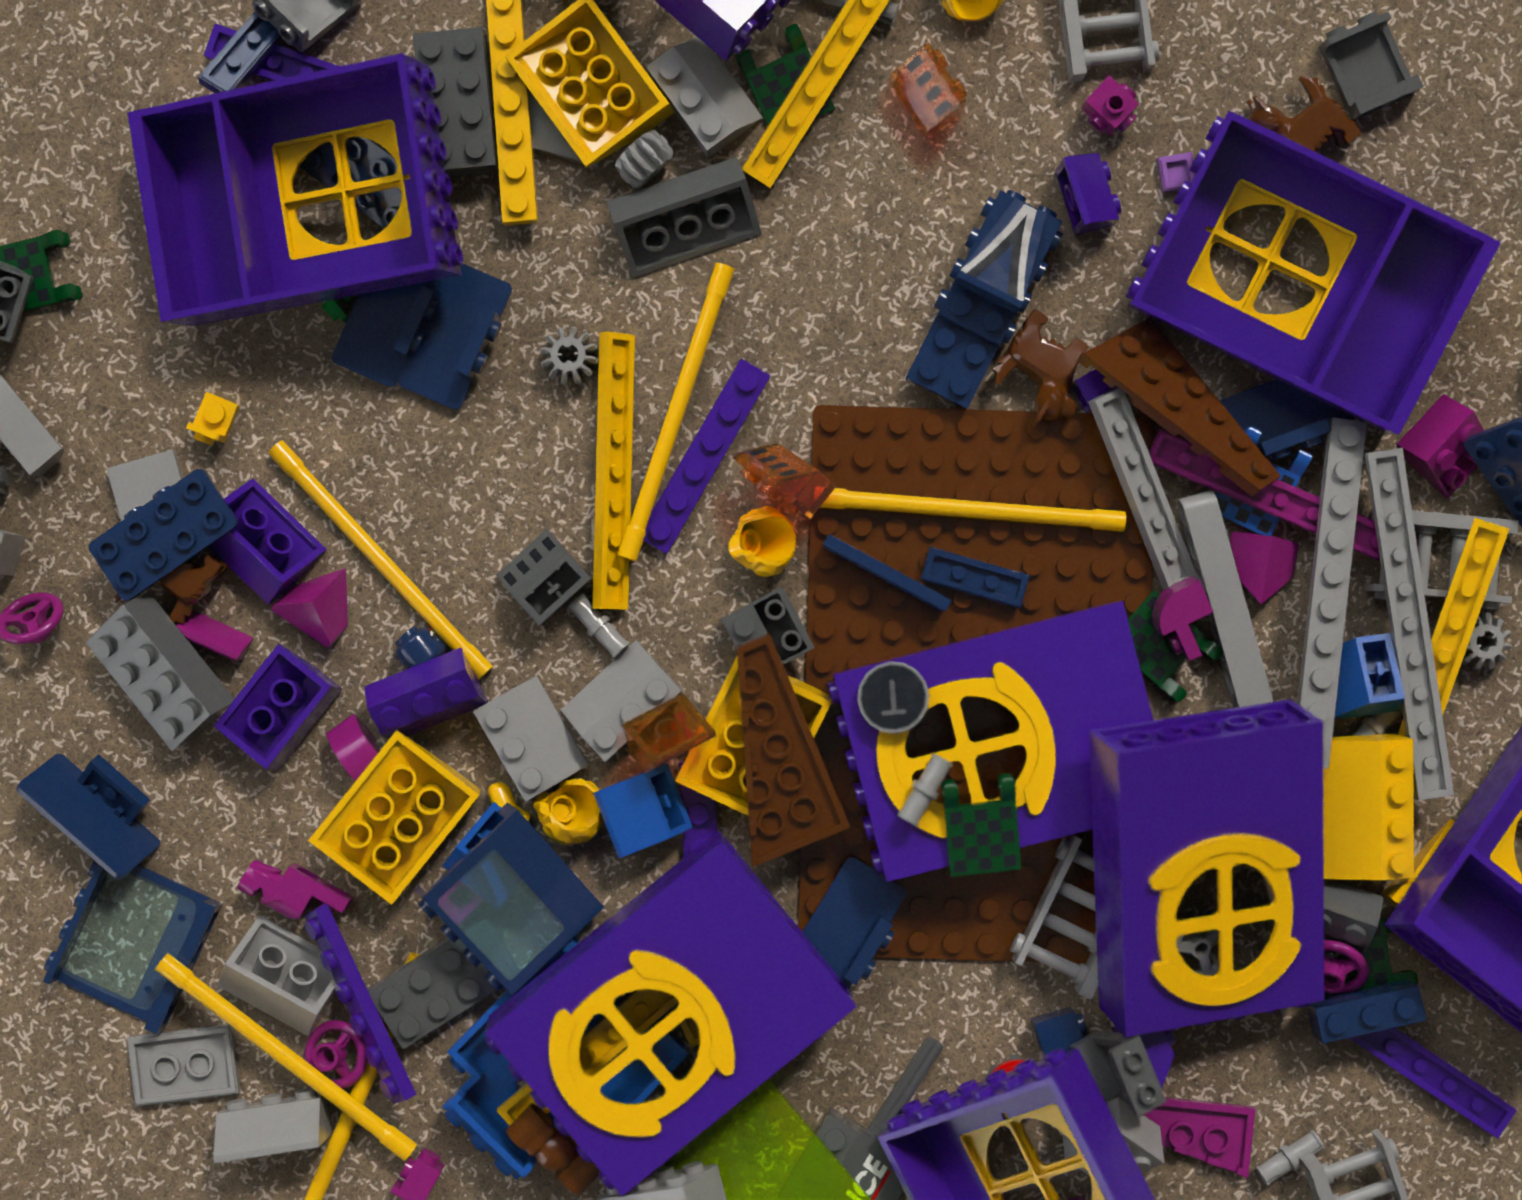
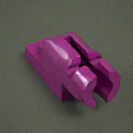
(293, 891)

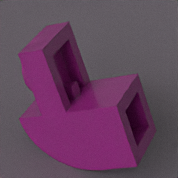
(1177, 608)
(353, 745)

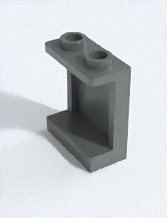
(304, 20)
(1368, 66)
(1121, 1070)

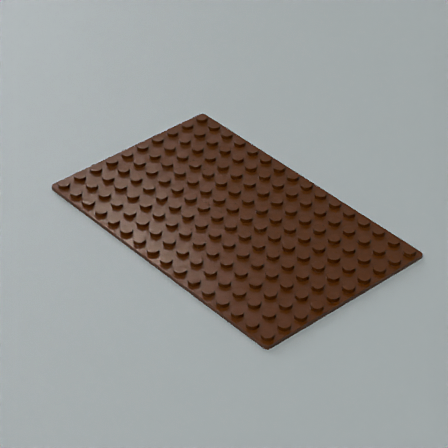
(866, 621)

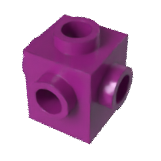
(1110, 95)

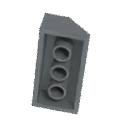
(684, 217)

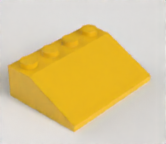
(589, 82)
(719, 764)
(1369, 808)
(395, 816)

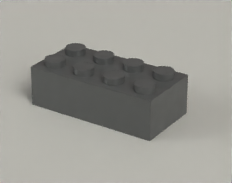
(463, 98)
(160, 671)

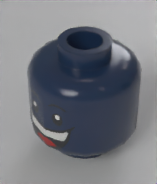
(418, 647)

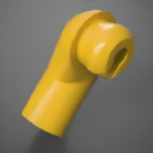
(501, 794)

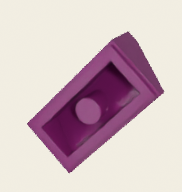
(215, 636)

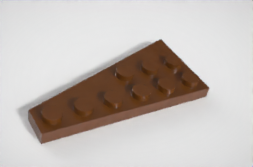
(1177, 399)
(785, 775)

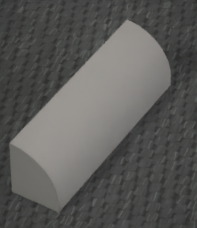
(25, 434)

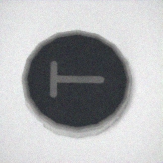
(893, 697)

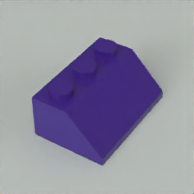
(268, 544)
(424, 695)
(277, 707)

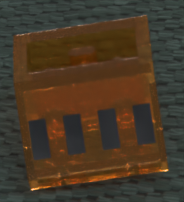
(928, 90)
(786, 477)

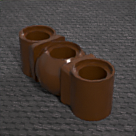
(539, 1137)

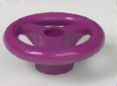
(33, 622)
(1336, 970)
(321, 1057)

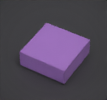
(1174, 171)

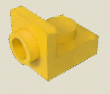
(214, 419)

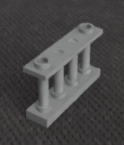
(1075, 27)
(1459, 526)
(1084, 974)
(1321, 1175)

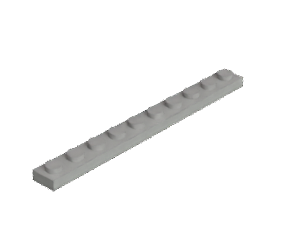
(1331, 573)
(1409, 622)

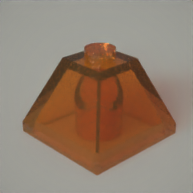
(666, 732)

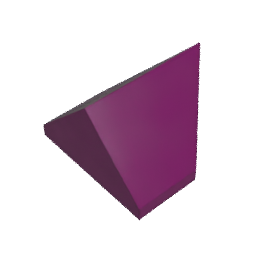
(1263, 562)
(317, 607)

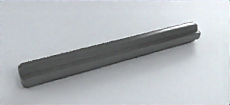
(907, 1084)

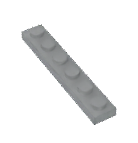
(1142, 487)

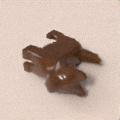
(1313, 124)
(1046, 364)
(190, 584)

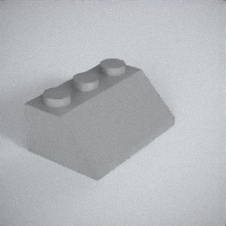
(703, 95)
(618, 694)
(530, 738)
(279, 975)
(271, 1126)

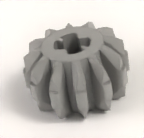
(644, 158)
(569, 368)
(1492, 652)

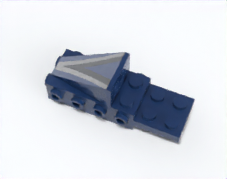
(985, 296)

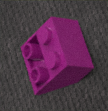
(1437, 444)

